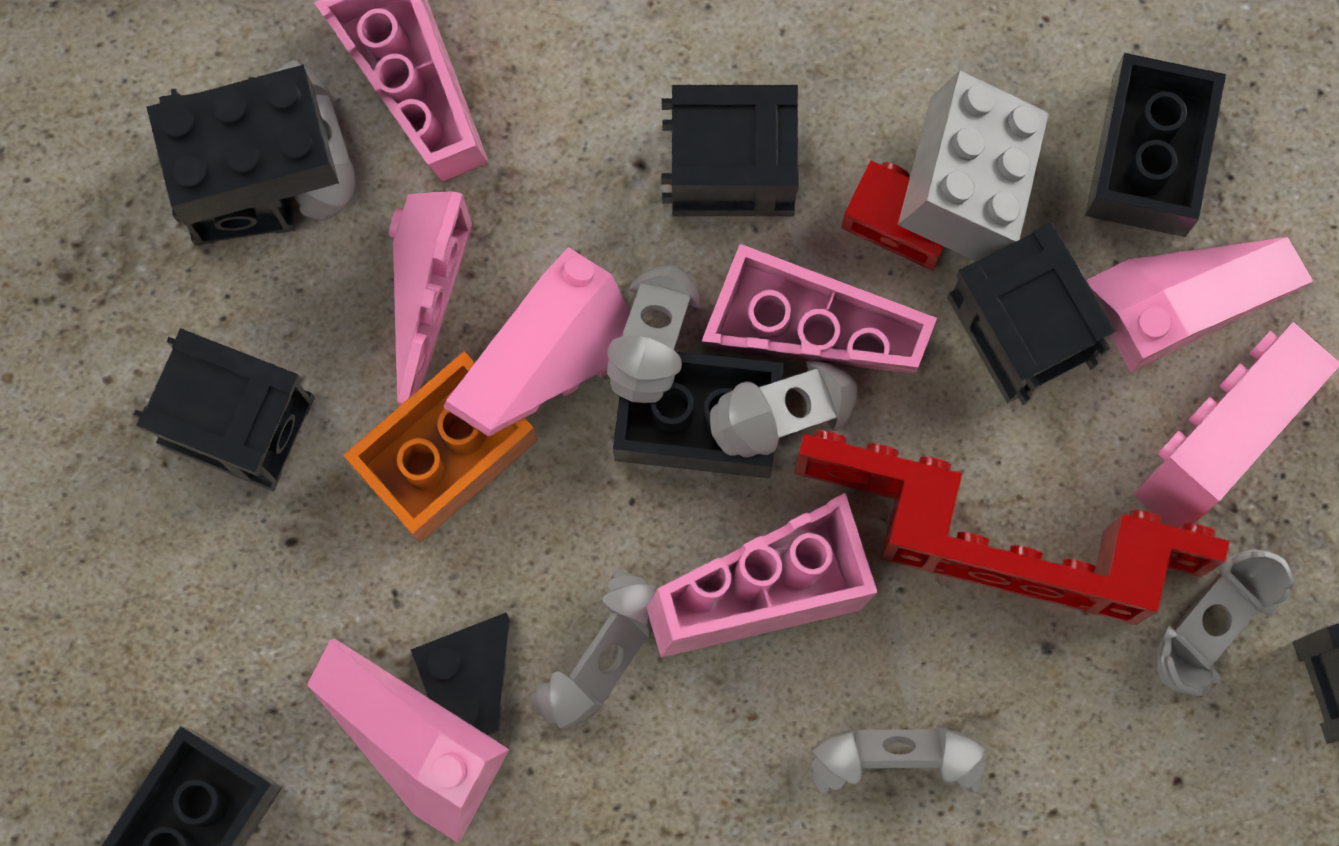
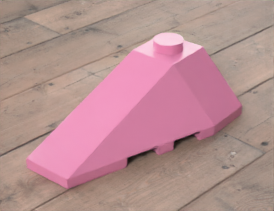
(426, 258)
(1186, 295)
(545, 346)
(417, 746)

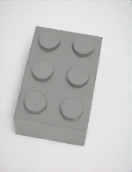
(973, 168)

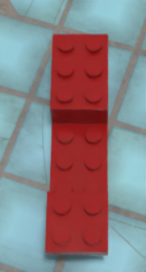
(1121, 585)

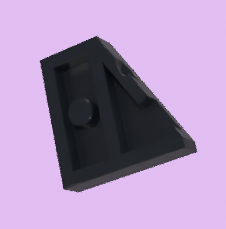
(468, 671)

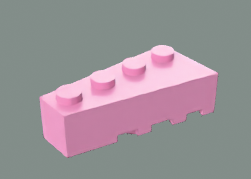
(412, 73)
(806, 316)
(1237, 427)
(769, 584)

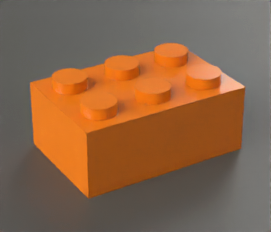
(429, 459)

